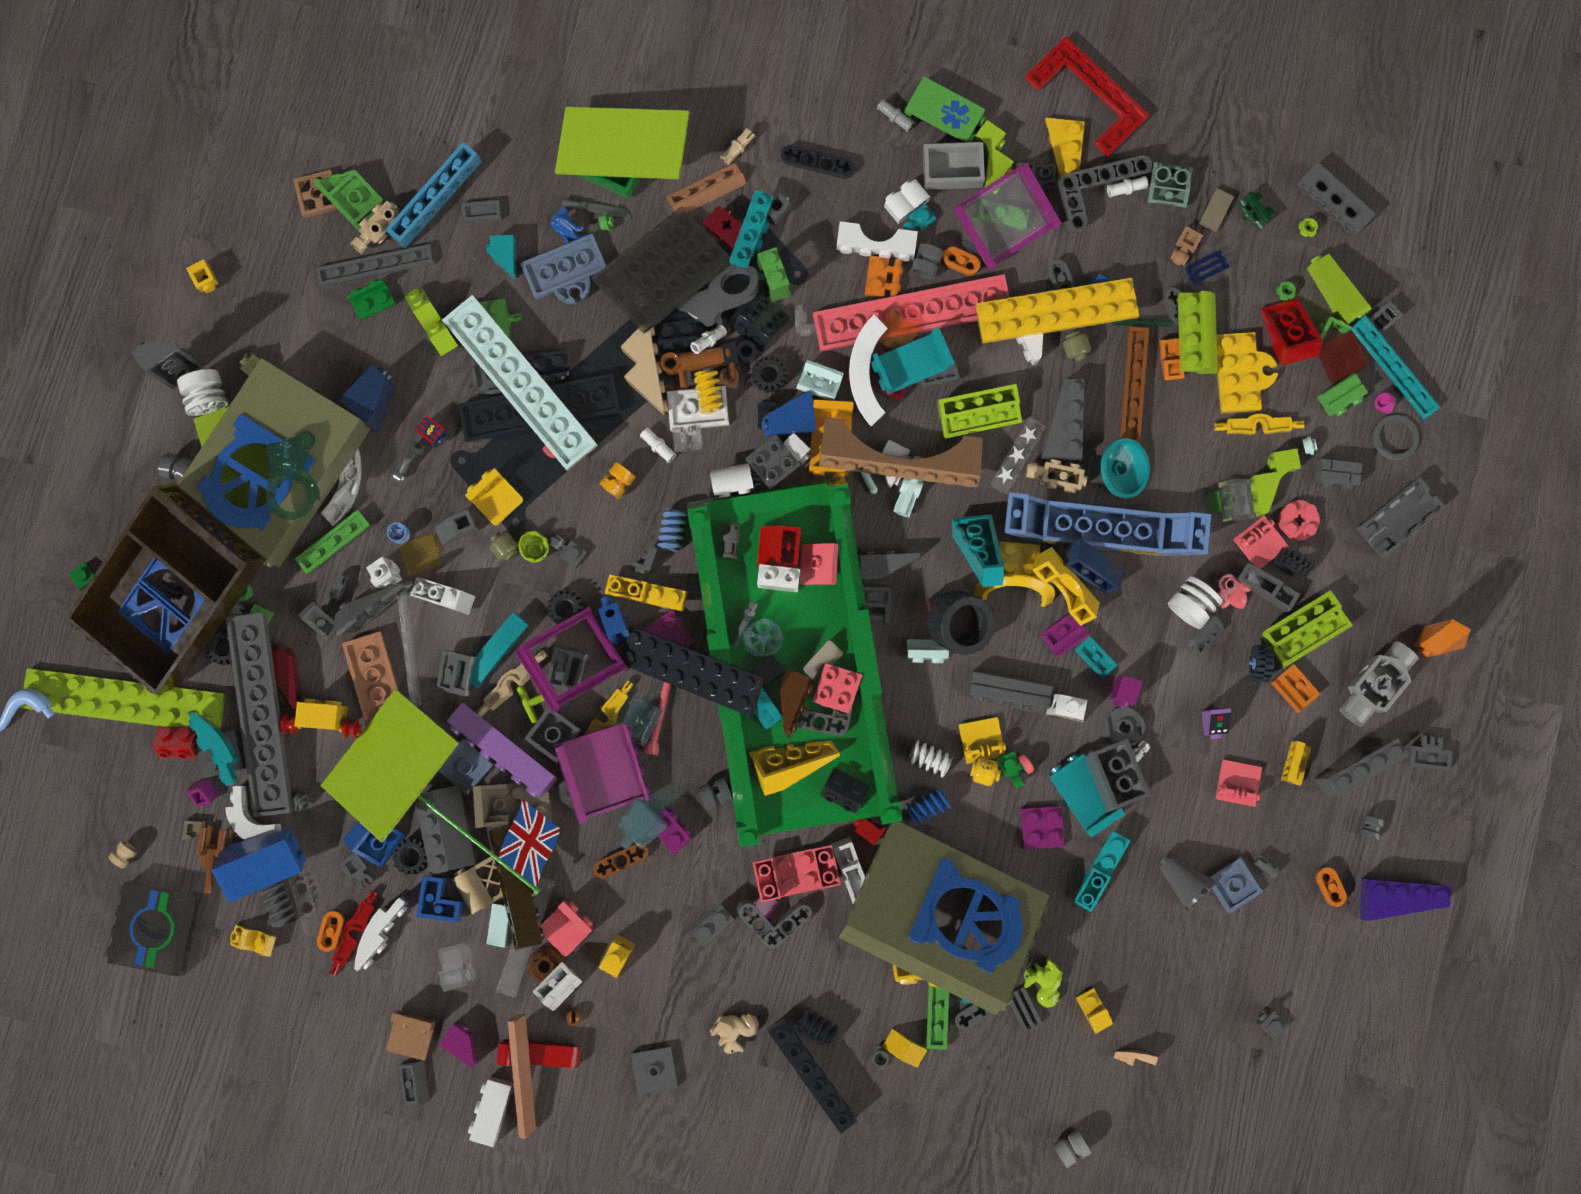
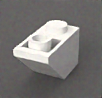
(895, 450)

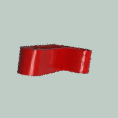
(543, 1054)

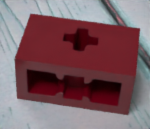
(715, 226)

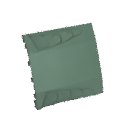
(1170, 184)

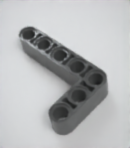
(1095, 180)

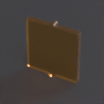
(899, 331)

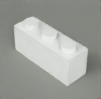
(490, 1111)

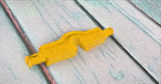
(1269, 425)
(612, 708)

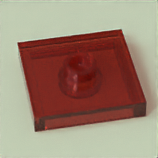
(1342, 357)

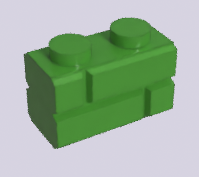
(1343, 394)

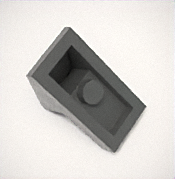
(319, 620)

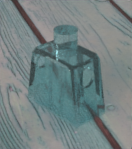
(640, 825)

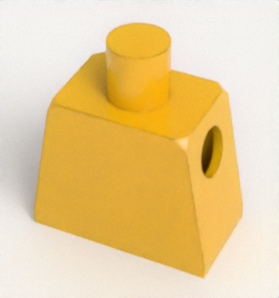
(616, 956)

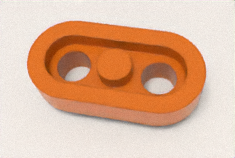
(962, 259)
(1330, 886)
(330, 930)

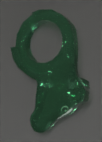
(287, 464)

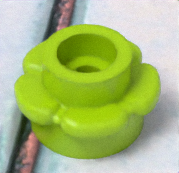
(1310, 223)

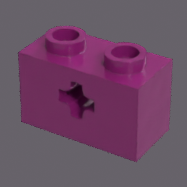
(1125, 691)

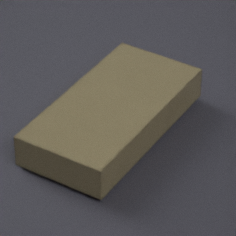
(1216, 210)

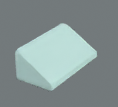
(498, 926)

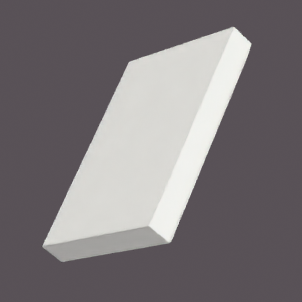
(685, 410)

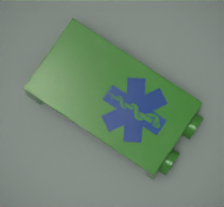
(945, 110)

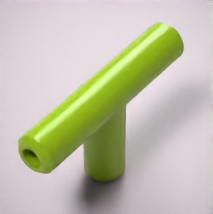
(529, 703)

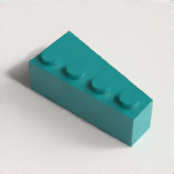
(980, 547)

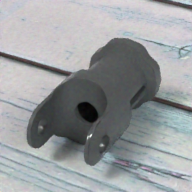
(730, 539)

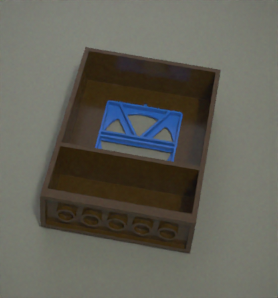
(198, 548)

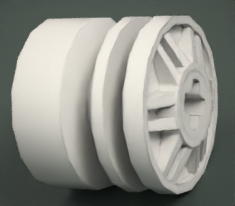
(202, 392)
(1196, 600)

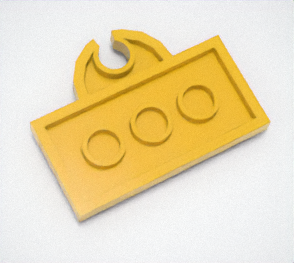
(1241, 372)

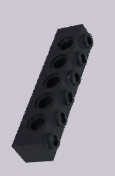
(812, 1075)

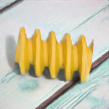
(707, 391)

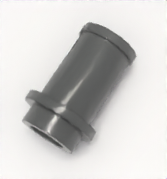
(338, 587)
(1268, 866)

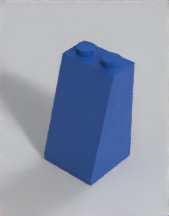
(257, 863)

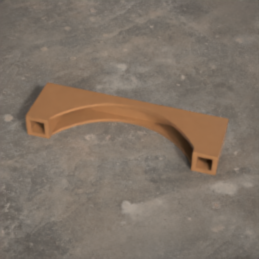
(846, 452)

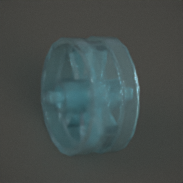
(763, 638)

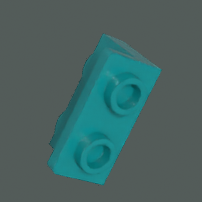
(767, 711)

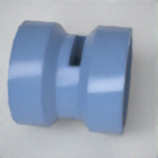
(395, 532)

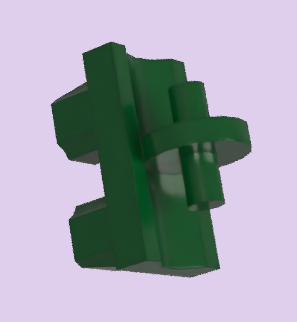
(1255, 211)

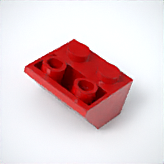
(779, 546)

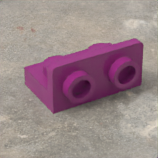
(674, 835)

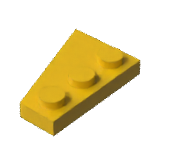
(1066, 142)

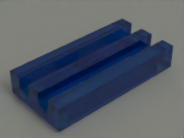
(1221, 259)

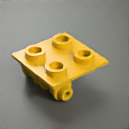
(982, 740)

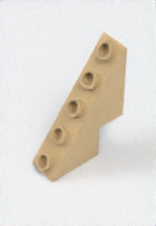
(644, 374)

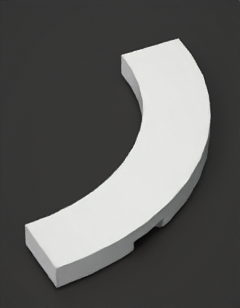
(859, 370)
(346, 492)

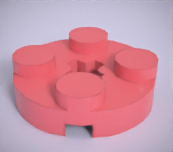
(1307, 512)

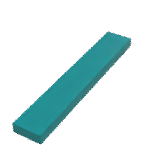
(1394, 367)

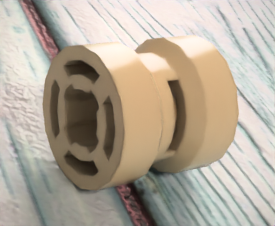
(122, 854)

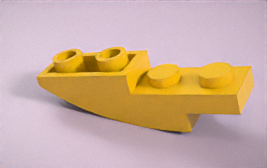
(646, 593)

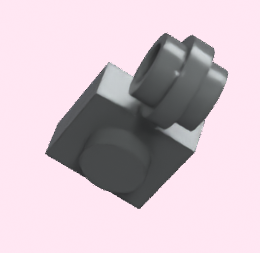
(571, 553)

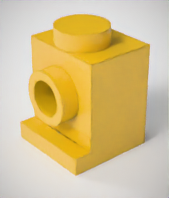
(198, 272)

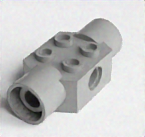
(1379, 684)

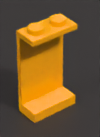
(829, 409)

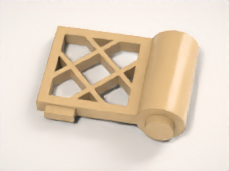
(472, 888)

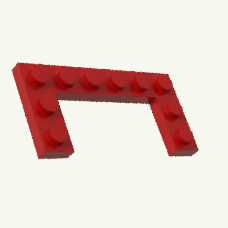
(1069, 55)

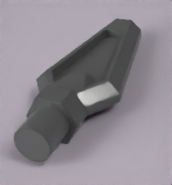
(749, 612)

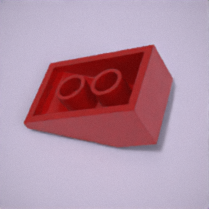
(1291, 332)

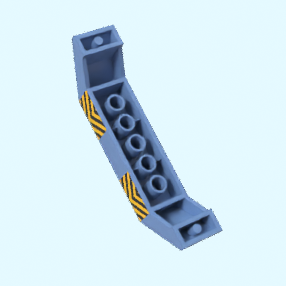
(1107, 527)

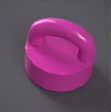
(1385, 402)

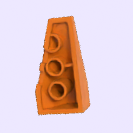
(1442, 638)

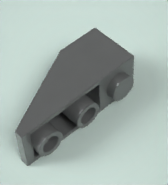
(878, 567)

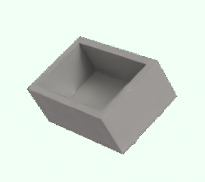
(953, 166)

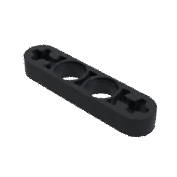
(816, 166)

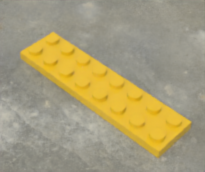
(1057, 310)

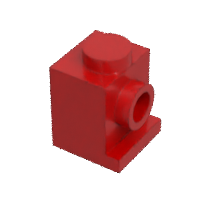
(869, 830)

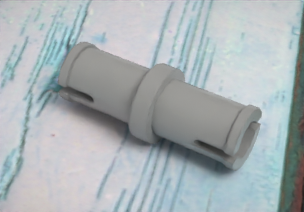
(895, 115)

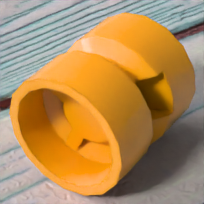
(617, 480)

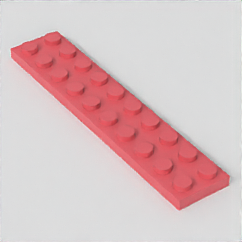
(924, 309)

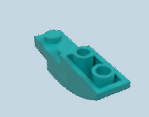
(212, 739)
(1101, 870)

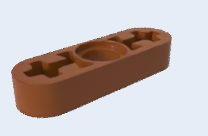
(609, 872)

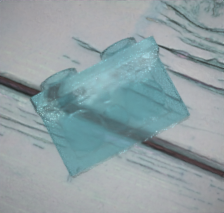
(642, 720)

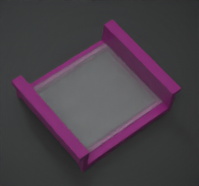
(1007, 215)

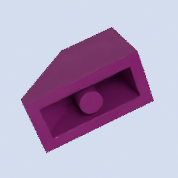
(460, 1043)

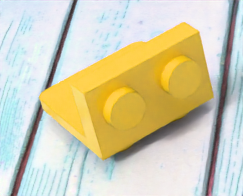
(494, 497)

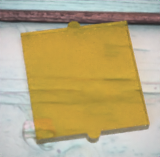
(420, 554)

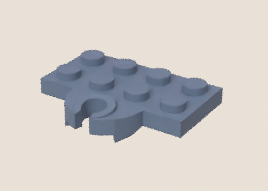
(564, 270)

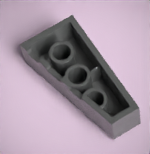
(1065, 429)

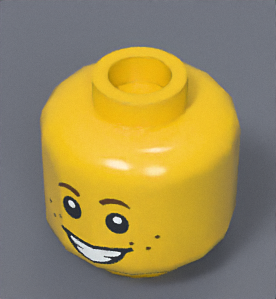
(985, 771)

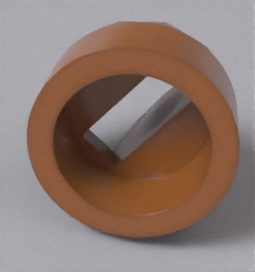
(578, 1018)

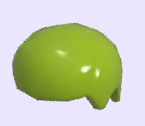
(533, 546)

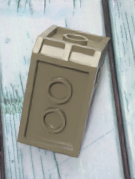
(501, 803)

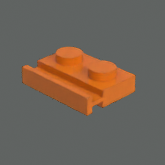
(1295, 688)

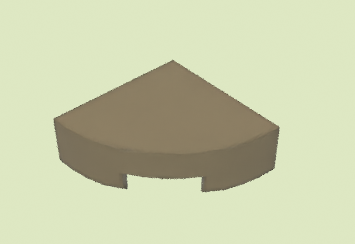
(191, 828)

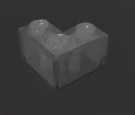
(455, 966)

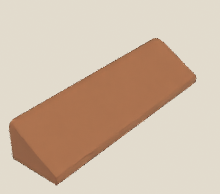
(707, 189)

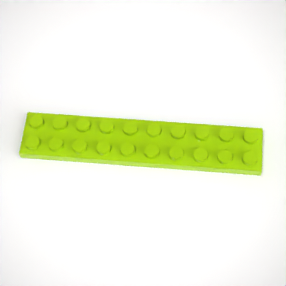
(123, 699)

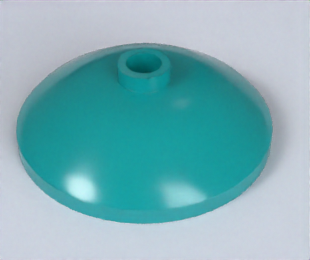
(1125, 468)

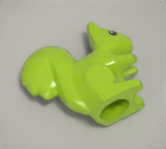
(1048, 978)

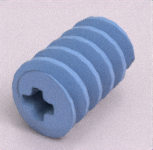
(672, 530)

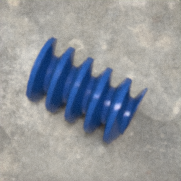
(927, 806)

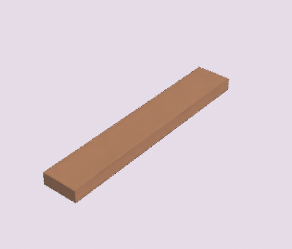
(522, 1075)

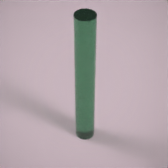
(1143, 322)

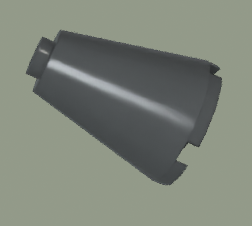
(1185, 880)

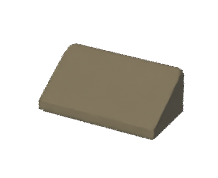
(827, 654)

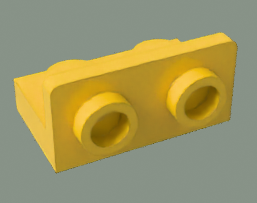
(1296, 763)

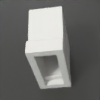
(778, 578)

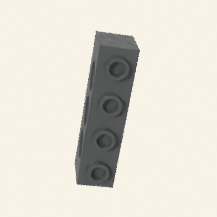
(1334, 188)

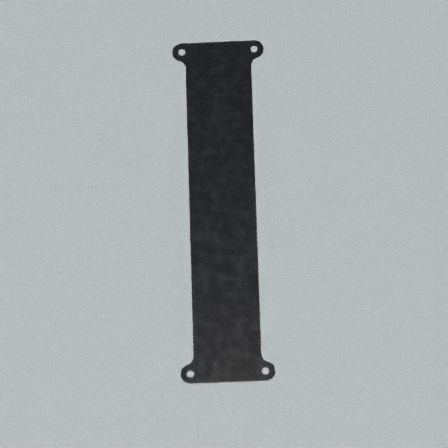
(521, 455)

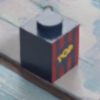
(432, 431)

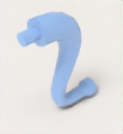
(25, 696)

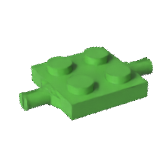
(498, 311)

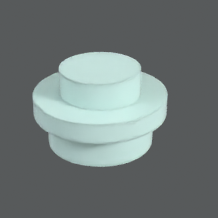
(1309, 445)

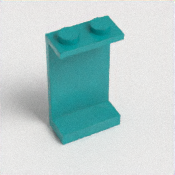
(913, 362)
(1082, 796)

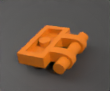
(877, 275)

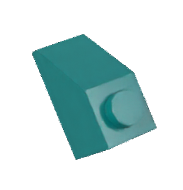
(503, 252)

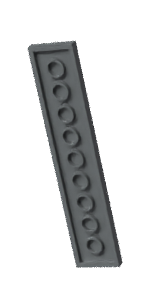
(259, 714)

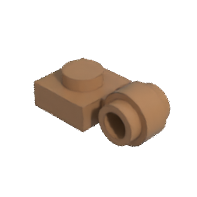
(1187, 242)

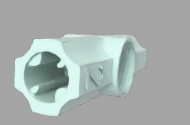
(909, 492)

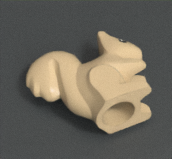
(731, 1027)

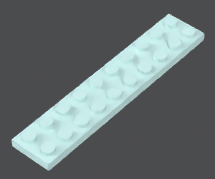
(519, 382)

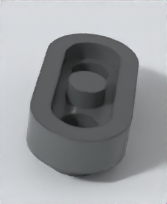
(1062, 279)

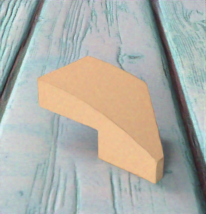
(1129, 1056)

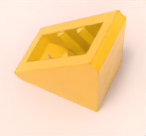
(904, 1048)

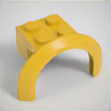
(1018, 566)

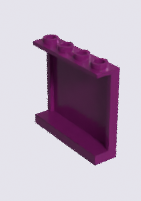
(602, 771)

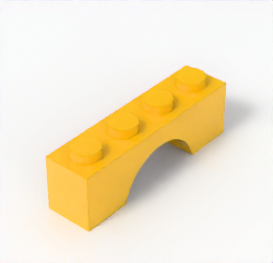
(1080, 601)

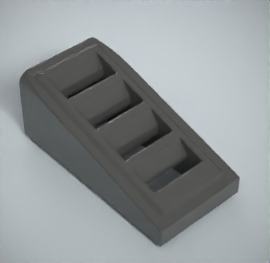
(1394, 310)

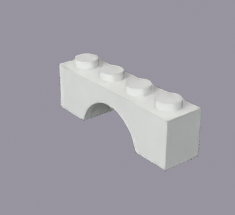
(852, 239)

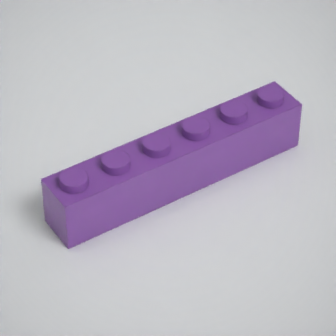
(502, 750)

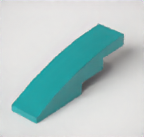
(497, 648)

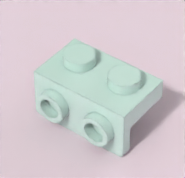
(820, 380)
(921, 650)

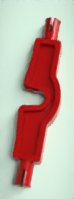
(347, 941)

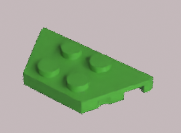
(350, 195)

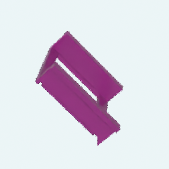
(541, 681)

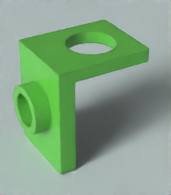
(1330, 322)

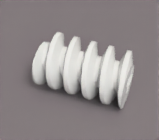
(930, 758)

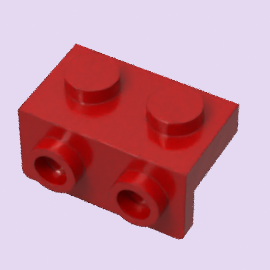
(175, 742)

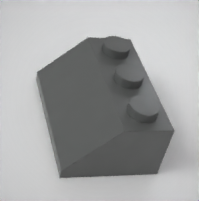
(1117, 775)

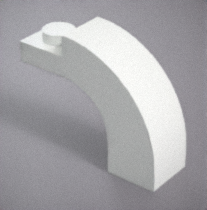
(242, 821)

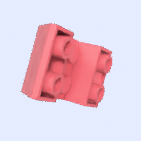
(796, 873)

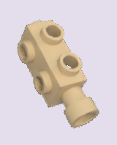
(377, 219)
(1061, 475)

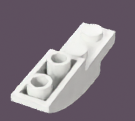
(373, 938)

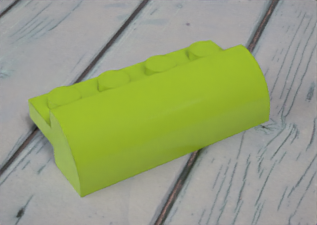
(1197, 332)
(979, 411)
(1306, 629)

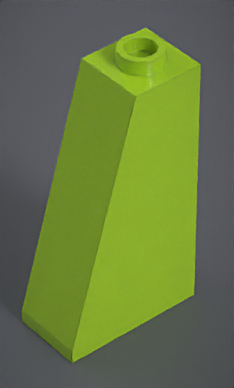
(1338, 290)

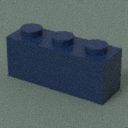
(1093, 566)

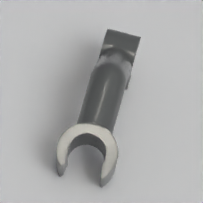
(401, 473)

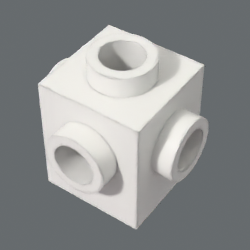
(384, 573)

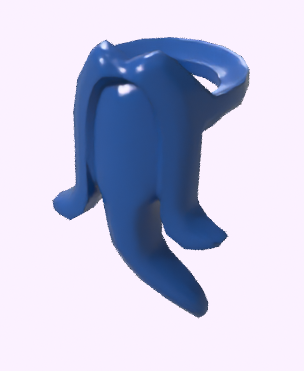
(565, 227)

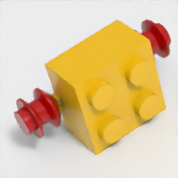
(321, 716)

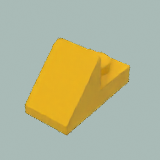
(1094, 1010)

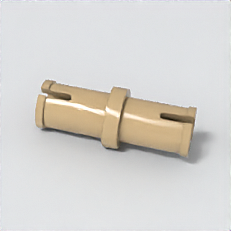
(737, 146)

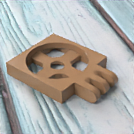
(299, 185)

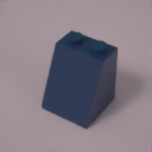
(370, 396)

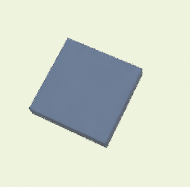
(465, 767)
(1235, 885)

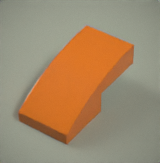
(1170, 359)

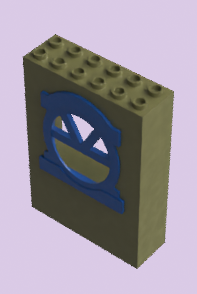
(265, 412)
(898, 921)

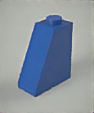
(791, 418)

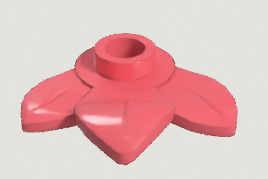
(1234, 594)

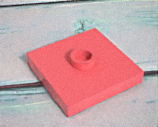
(818, 564)

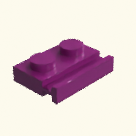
(1064, 635)

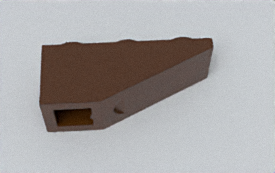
(793, 694)

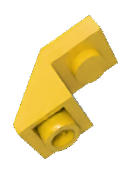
(253, 940)

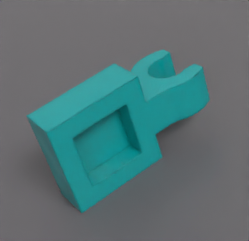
(920, 219)

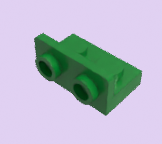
(371, 299)

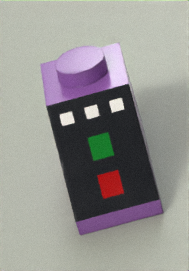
(1216, 722)

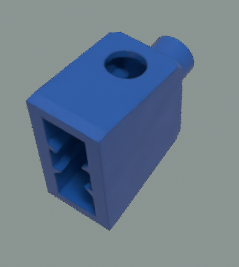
(615, 626)

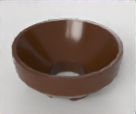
(546, 953)

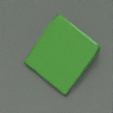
(1214, 502)

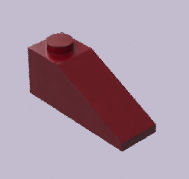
(287, 674)

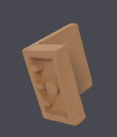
(410, 1034)

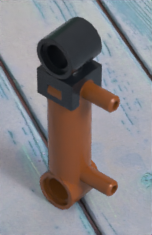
(726, 356)

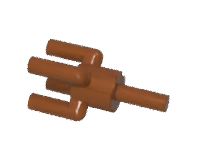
(210, 851)

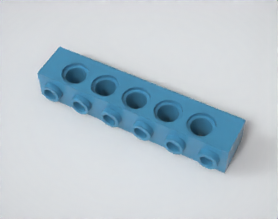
(433, 195)

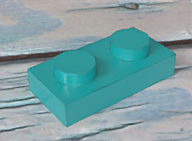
(1095, 657)

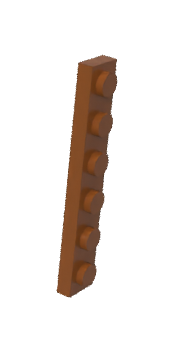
(1134, 383)

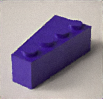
(1396, 898)

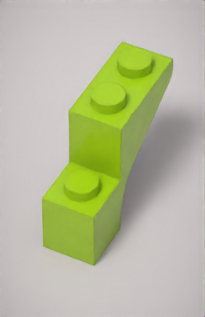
(993, 141)
(431, 321)
(1265, 485)

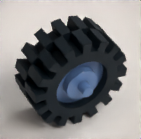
(1261, 663)

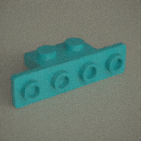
(752, 229)

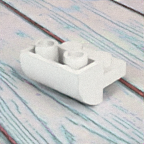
(731, 479)

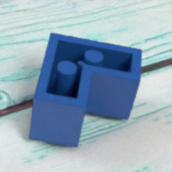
(432, 901)

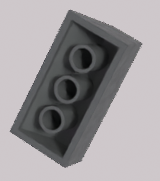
(165, 361)
(443, 843)

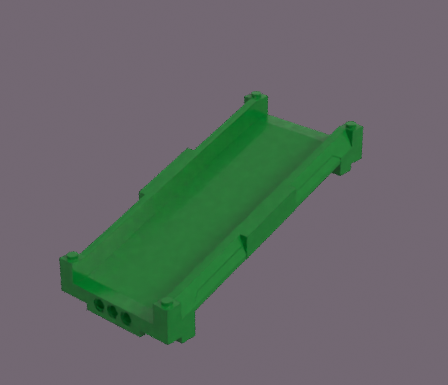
(806, 624)

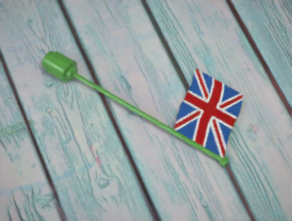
(524, 846)

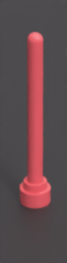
(652, 745)

